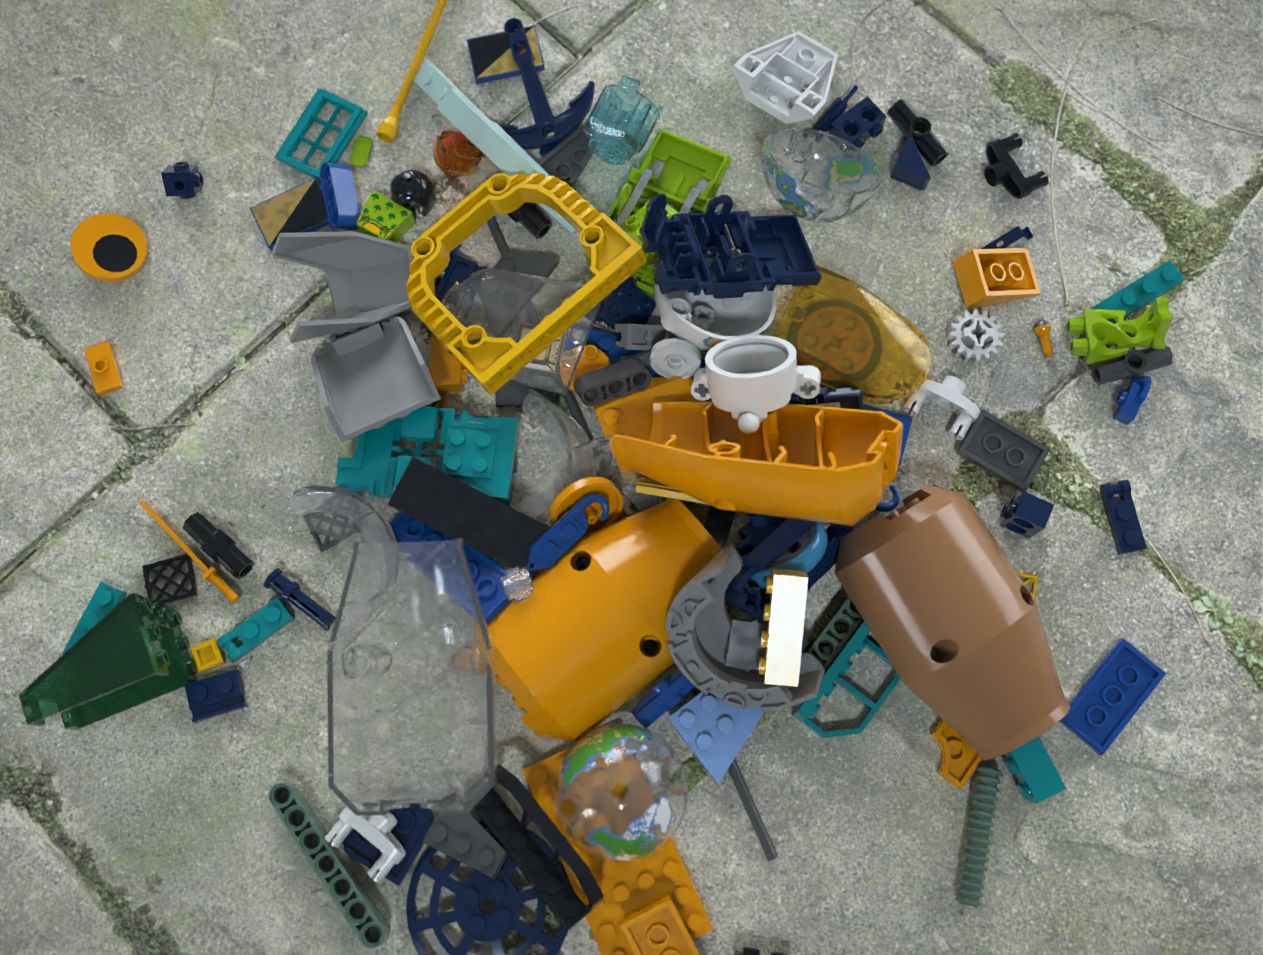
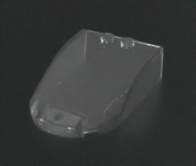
(512, 307)

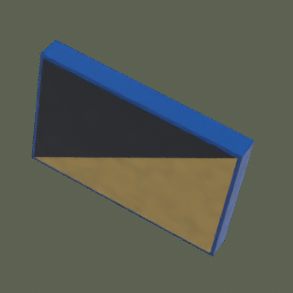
(493, 57)
(292, 212)

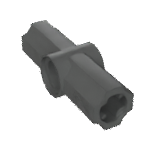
(1118, 367)

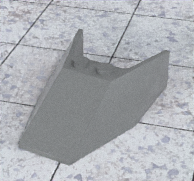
(362, 272)

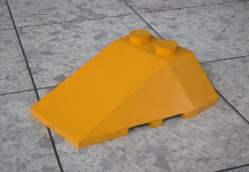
(634, 412)

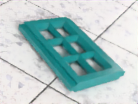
(303, 124)

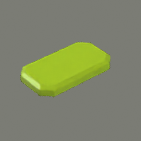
(360, 151)

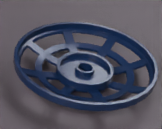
(468, 912)

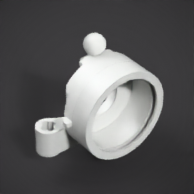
(753, 377)

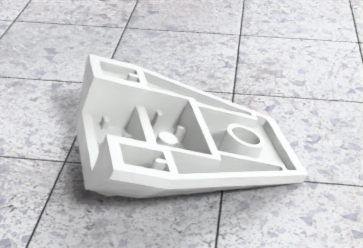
(787, 77)

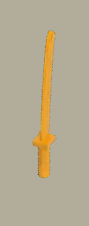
(211, 574)

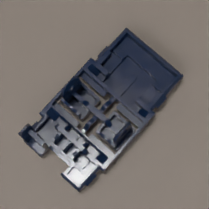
(770, 249)

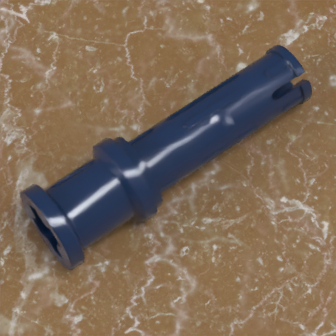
(291, 592)

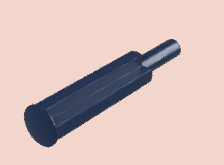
(835, 110)

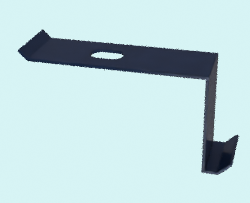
(1010, 237)

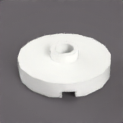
(675, 358)

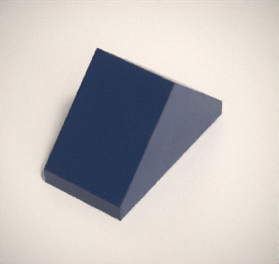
(910, 167)

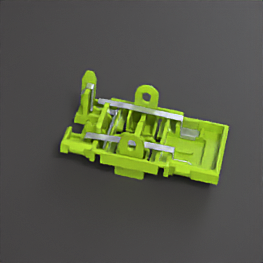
(681, 171)

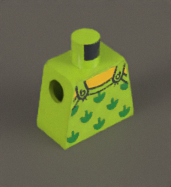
(384, 218)

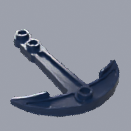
(545, 122)

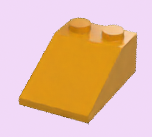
(995, 276)

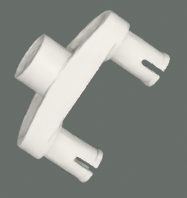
(950, 397)
(375, 830)

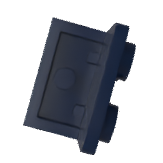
(626, 306)

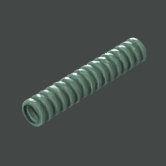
(979, 836)

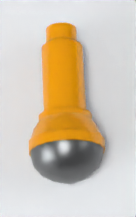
(1042, 330)

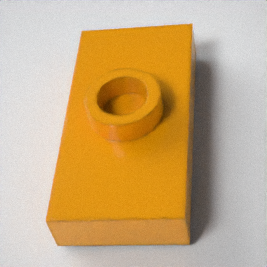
(103, 368)

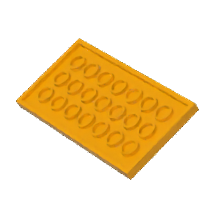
(625, 884)

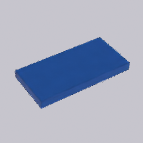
(1112, 696)

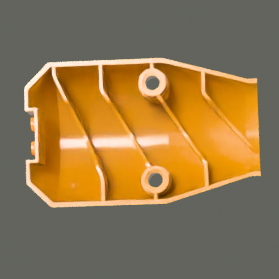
(794, 466)
(580, 636)

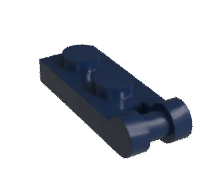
(1122, 517)

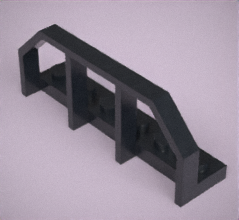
(530, 857)

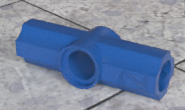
(662, 699)

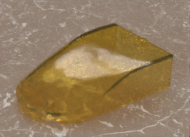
(855, 339)

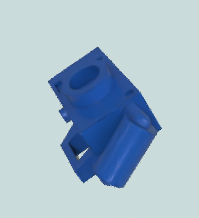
(1132, 398)

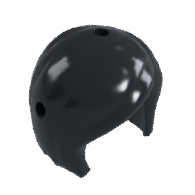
(413, 186)

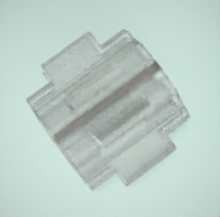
(517, 584)

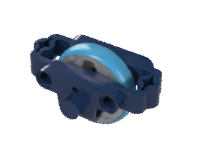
(783, 545)

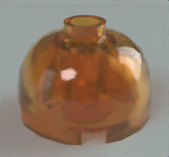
(455, 154)

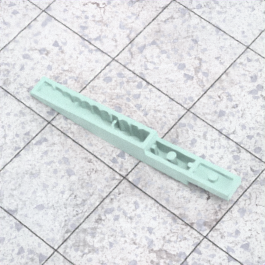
(479, 129)

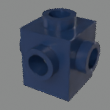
(182, 180)

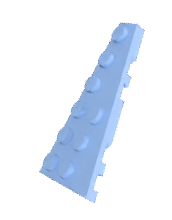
(715, 729)

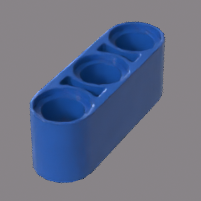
(339, 196)

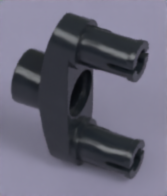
(1006, 172)

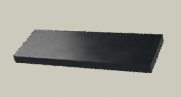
(466, 514)

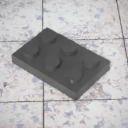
(1003, 451)

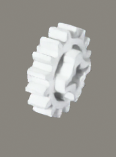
(982, 328)

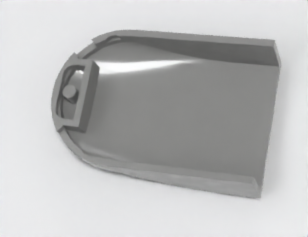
(371, 377)

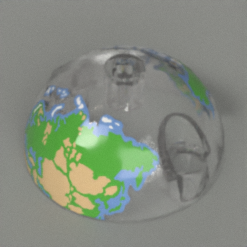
(651, 809)

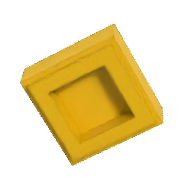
(207, 655)

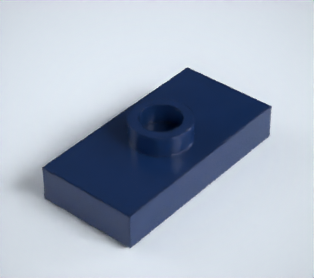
(719, 524)

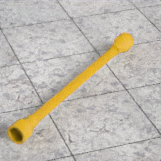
(389, 126)

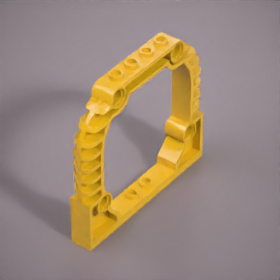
(497, 360)

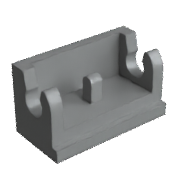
(641, 336)

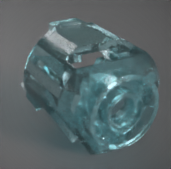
(621, 122)

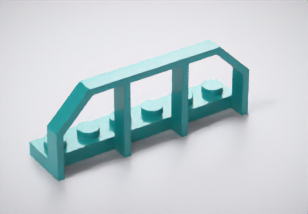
(841, 665)

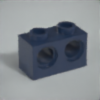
(854, 123)
(1026, 514)

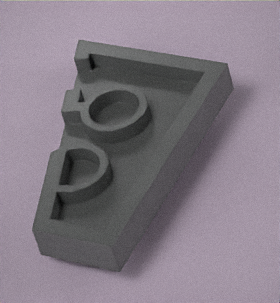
(568, 158)
(466, 842)

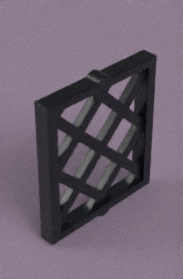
(190, 574)

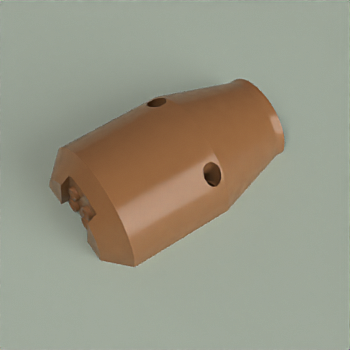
(954, 619)

